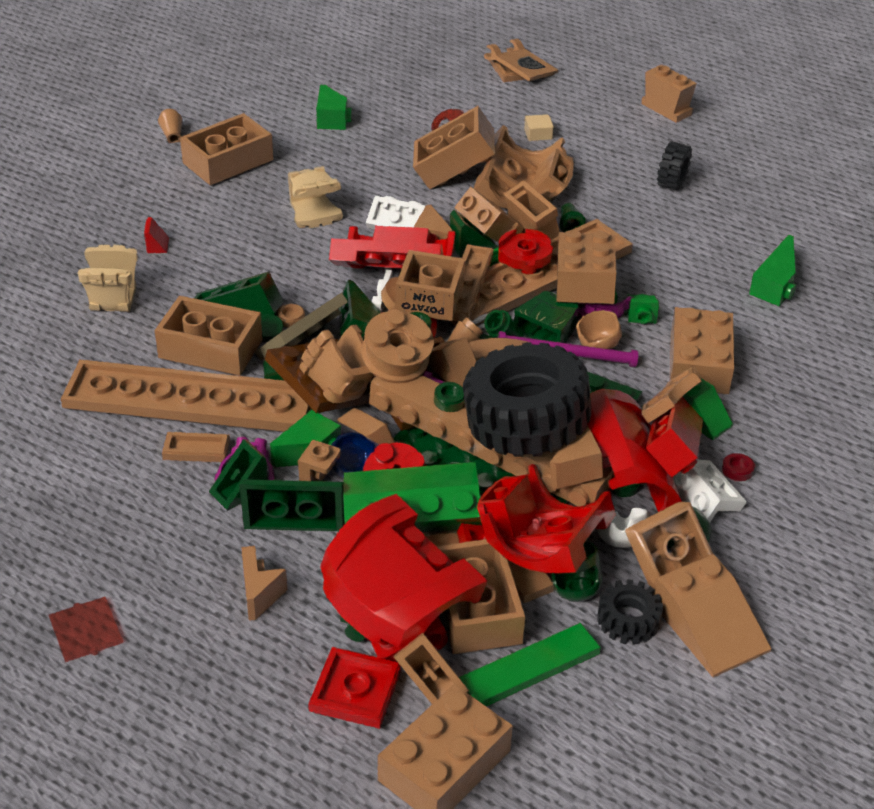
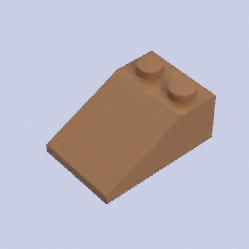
(711, 615)

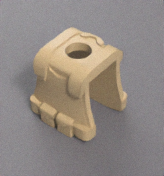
(309, 197)
(110, 278)

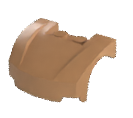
(544, 170)

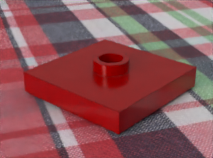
(355, 687)

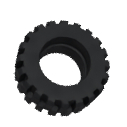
(527, 399)

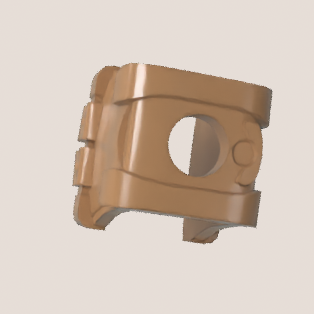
(337, 366)

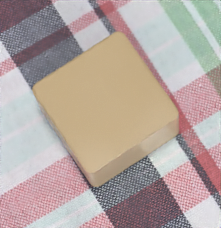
(538, 127)

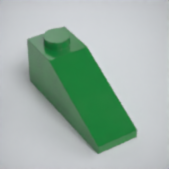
(776, 275)

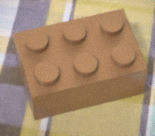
(226, 148)
(454, 148)
(586, 267)
(209, 335)
(705, 342)
(498, 616)
(445, 752)

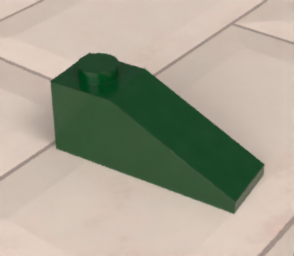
(252, 293)
(357, 309)

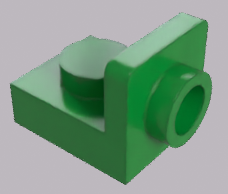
(643, 309)

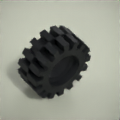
(674, 165)
(626, 626)

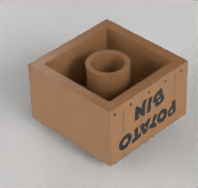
(430, 284)

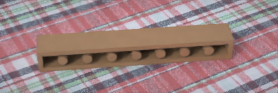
(415, 406)

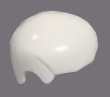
(615, 533)

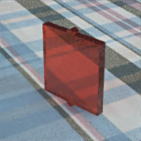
(85, 629)

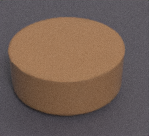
(290, 314)

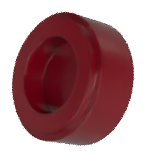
(738, 467)

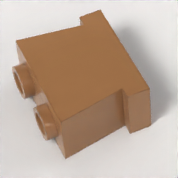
(668, 93)
(532, 210)
(486, 215)

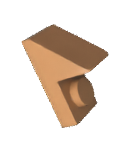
(261, 585)

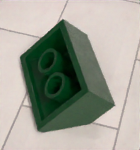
(292, 505)

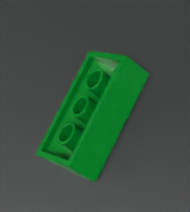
(437, 493)

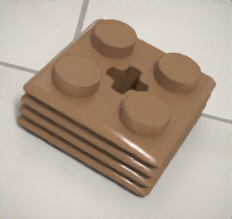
(651, 537)

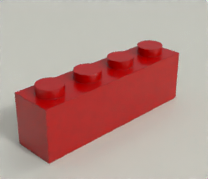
(676, 438)

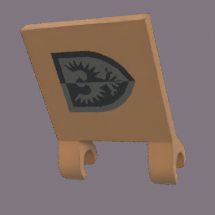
(521, 61)

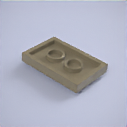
(305, 326)

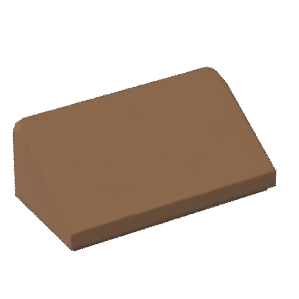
(367, 426)

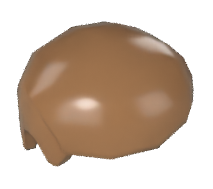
(599, 330)

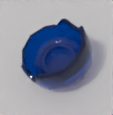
(354, 452)

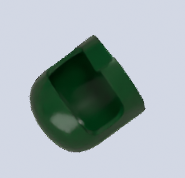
(587, 574)

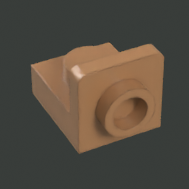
(317, 461)

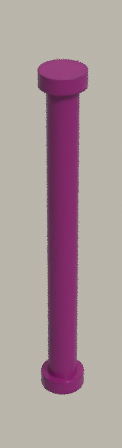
(585, 351)

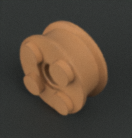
(397, 346)

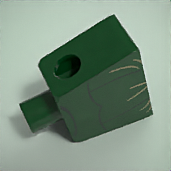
(546, 318)

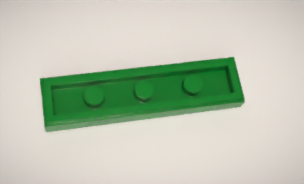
(531, 665)

